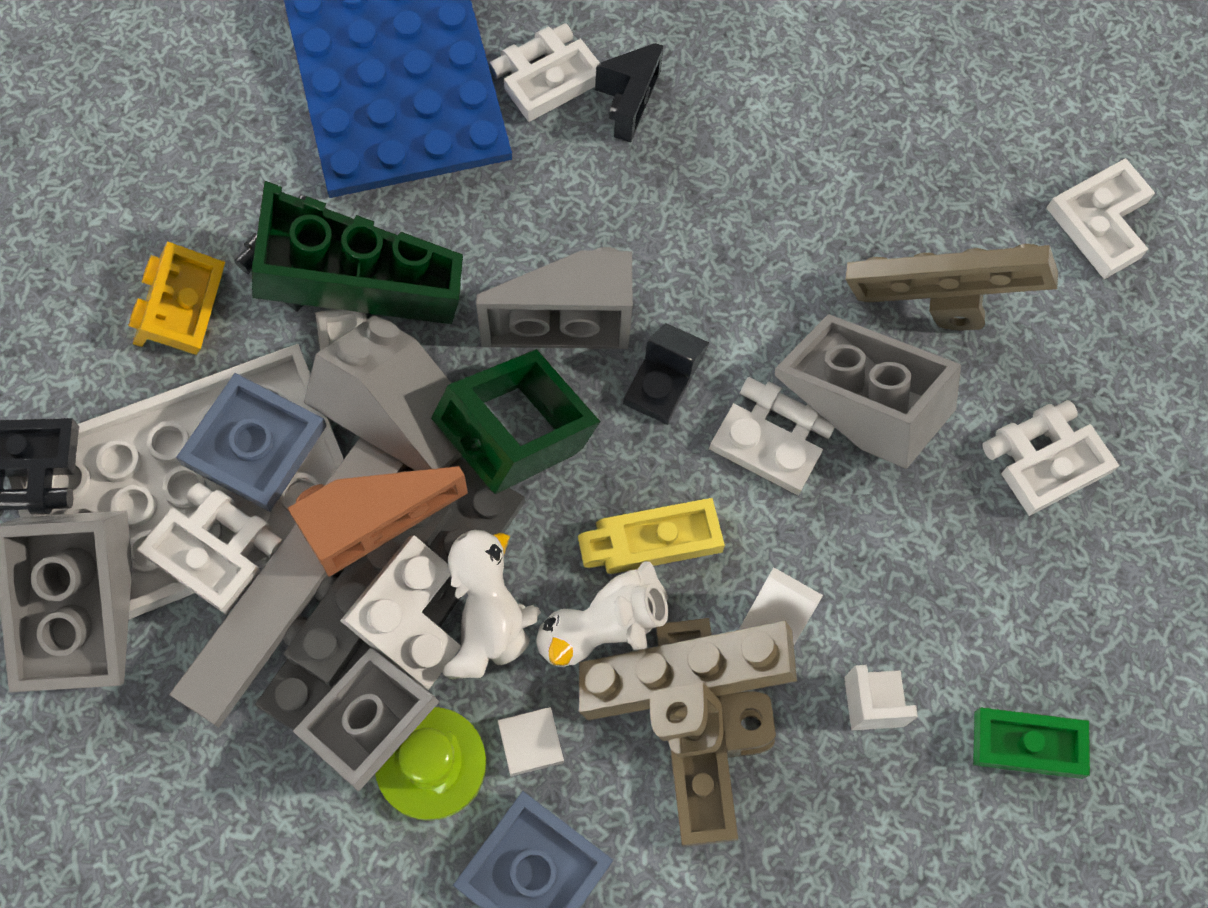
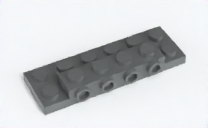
(326, 649)

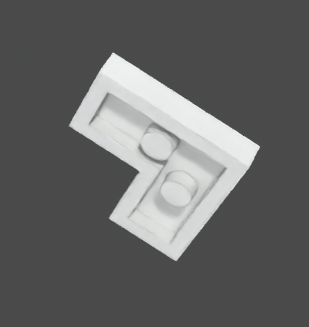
(1094, 214)
(392, 617)

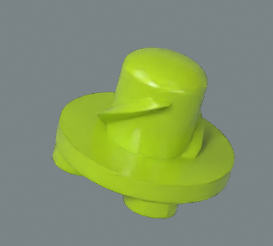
(435, 768)

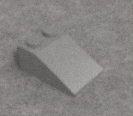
(562, 305)
(873, 387)
(384, 392)
(65, 600)

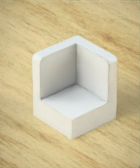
(877, 699)

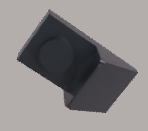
(631, 82)
(665, 372)

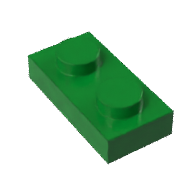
(1031, 743)

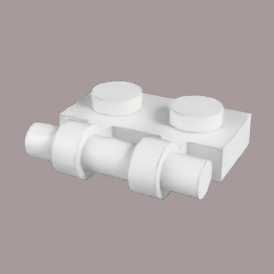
(551, 80)
(765, 447)
(1057, 469)
(201, 560)

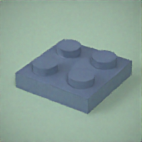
(252, 442)
(533, 862)

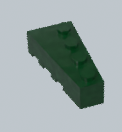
(348, 263)

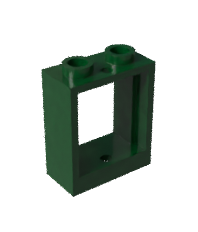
(500, 457)

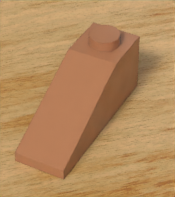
(365, 512)

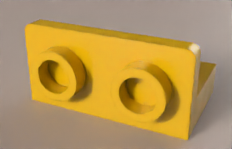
(178, 298)

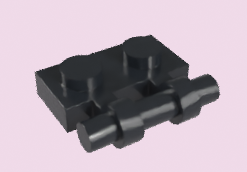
(38, 451)

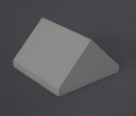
(365, 718)

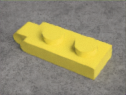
(653, 536)

